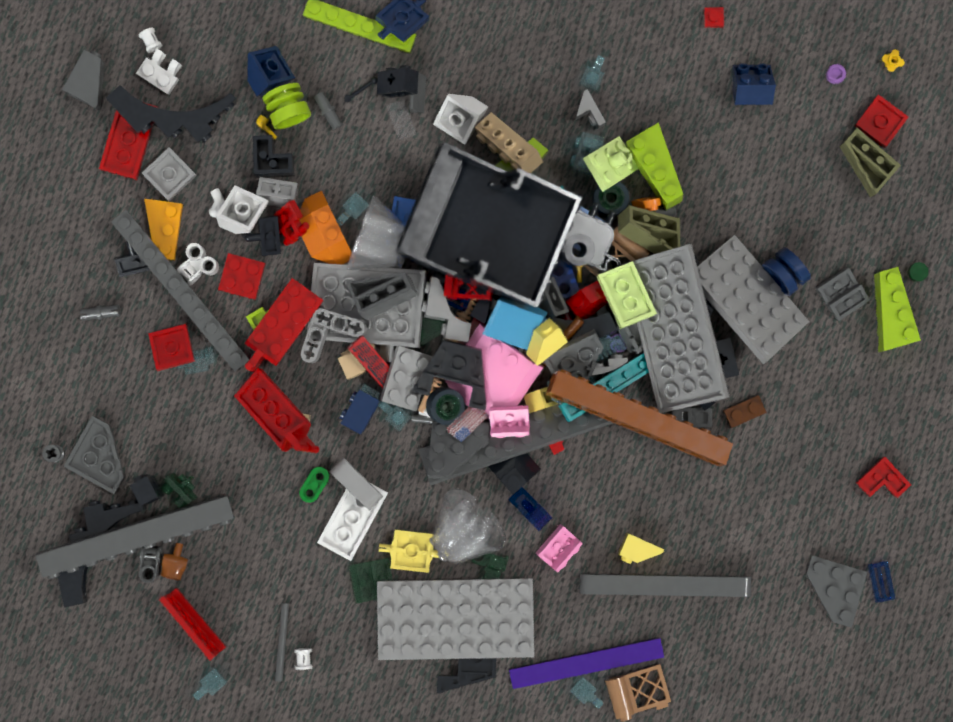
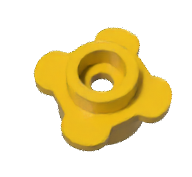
(887, 59)

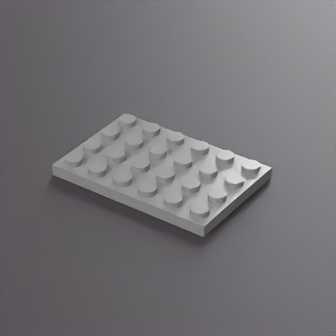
(749, 299)
(392, 328)

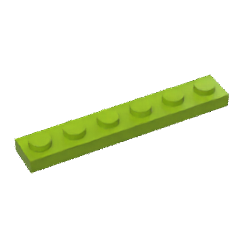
(354, 24)

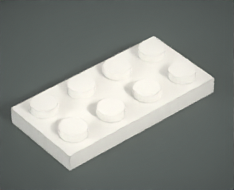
(349, 525)

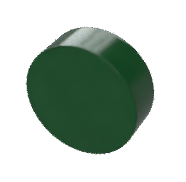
(918, 272)

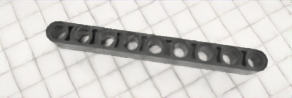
(665, 585)

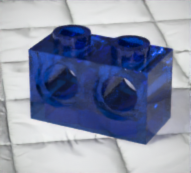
(567, 278)

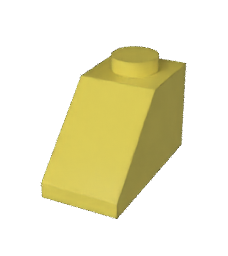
(545, 341)
(538, 400)
(637, 549)

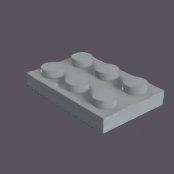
(402, 376)

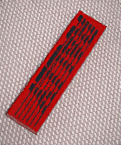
(370, 360)

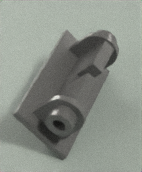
(631, 338)

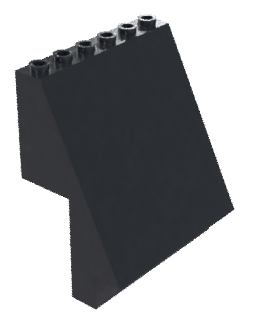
(488, 225)

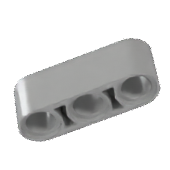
(356, 483)

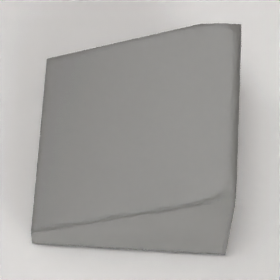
(387, 353)

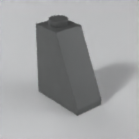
(87, 80)

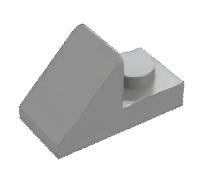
(587, 106)

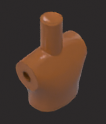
(173, 564)

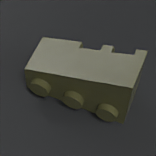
(868, 161)
(650, 229)

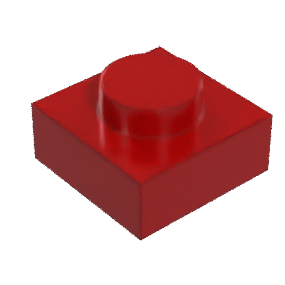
(713, 17)

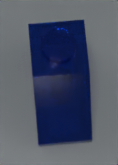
(530, 508)

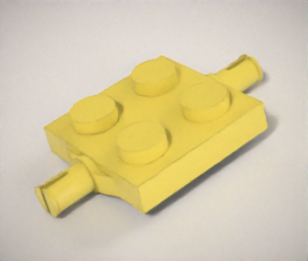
(410, 551)

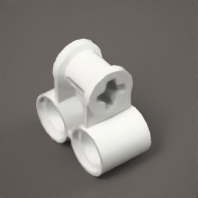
(196, 265)

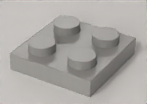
(169, 174)

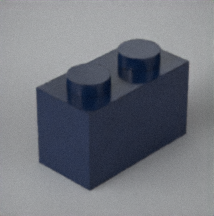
(359, 412)

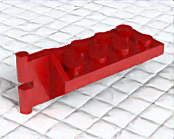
(282, 324)
(275, 413)

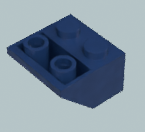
(753, 84)

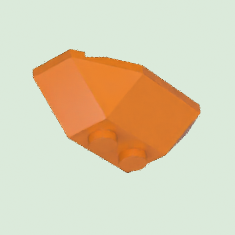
(324, 235)

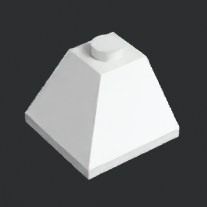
(460, 116)
(240, 211)

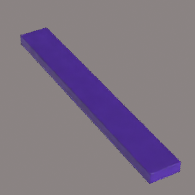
(586, 663)

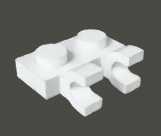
(158, 76)

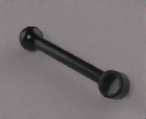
(348, 98)

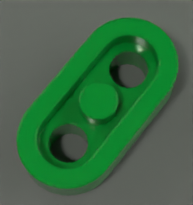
(314, 484)

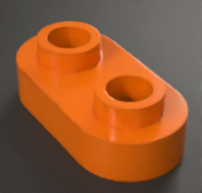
(647, 203)

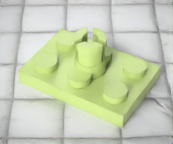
(610, 163)
(626, 295)

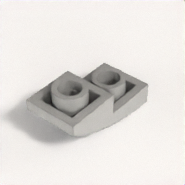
(612, 364)

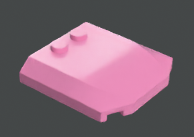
(506, 372)

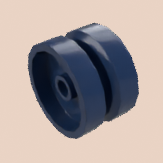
(787, 271)

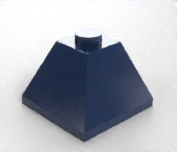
(267, 70)

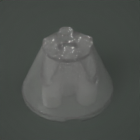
(377, 239)
(465, 529)

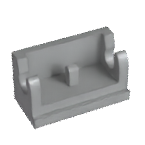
(277, 191)

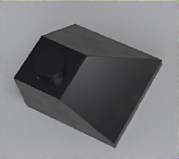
(515, 471)

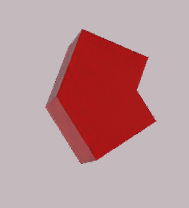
(556, 447)

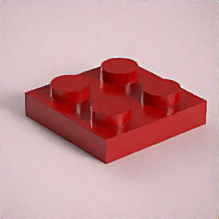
(881, 121)
(241, 276)
(171, 347)

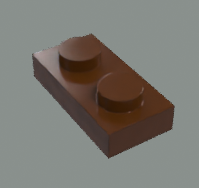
(744, 411)

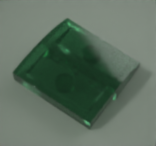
(365, 578)

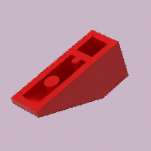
(587, 300)

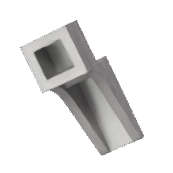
(437, 308)

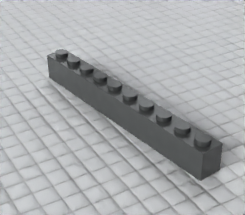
(133, 536)

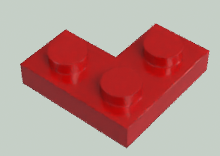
(883, 474)

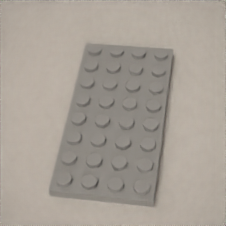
(680, 336)
(455, 619)

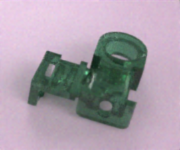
(494, 564)

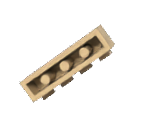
(507, 144)

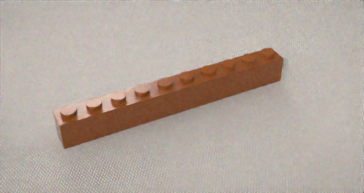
(639, 418)

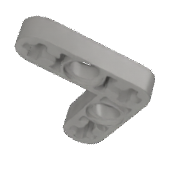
(323, 328)

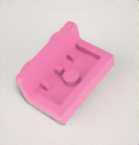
(509, 421)
(559, 548)

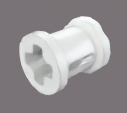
(150, 40)
(299, 653)

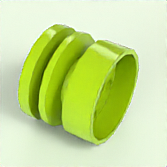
(286, 106)

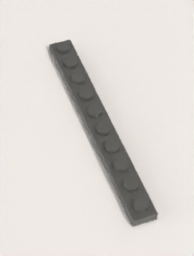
(180, 290)

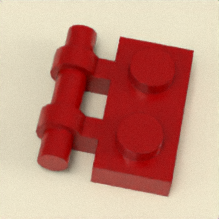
(289, 217)

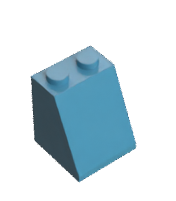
(514, 322)

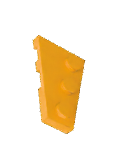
(164, 225)

